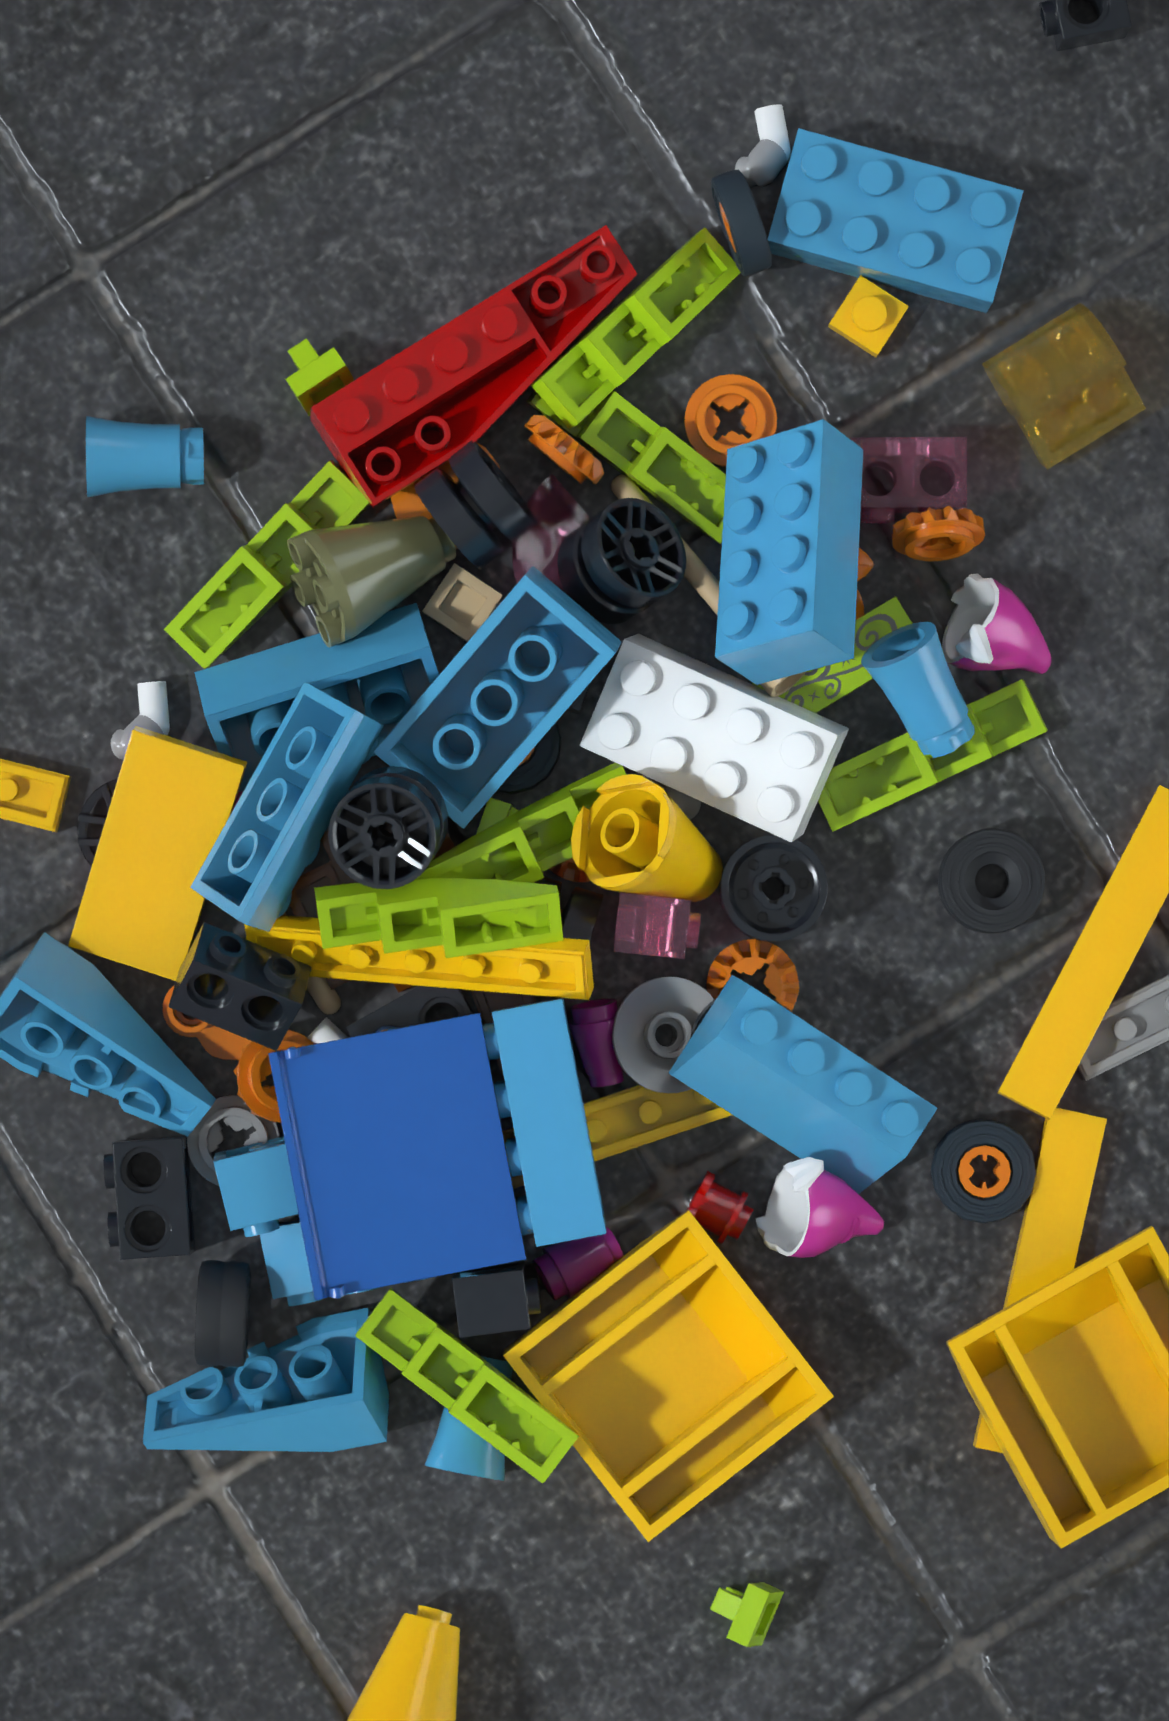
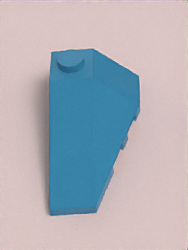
(77, 1026)
(297, 1396)

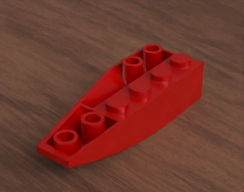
(468, 372)

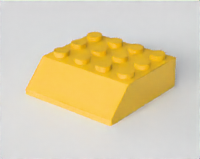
(667, 1374)
(1080, 1387)

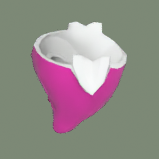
(993, 630)
(814, 1211)

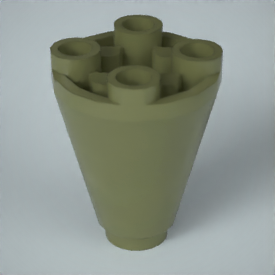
(365, 570)

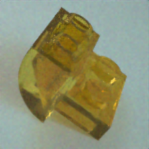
(1064, 385)

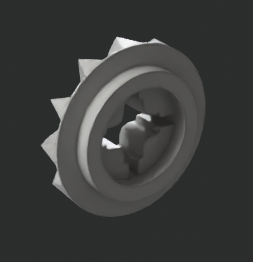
(208, 1132)

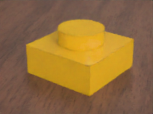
(868, 316)

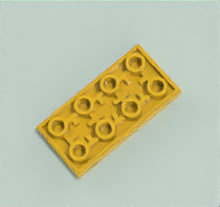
(152, 845)

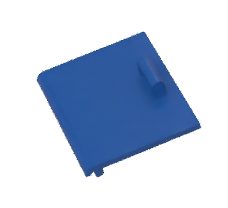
(397, 1156)

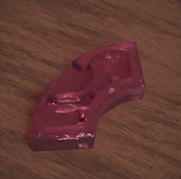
(556, 518)

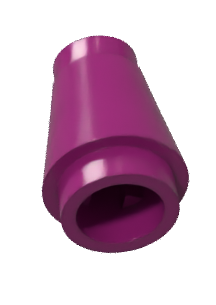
(593, 1038)
(574, 1264)

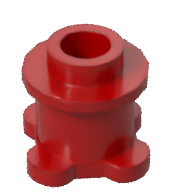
(719, 1209)

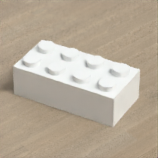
(713, 737)

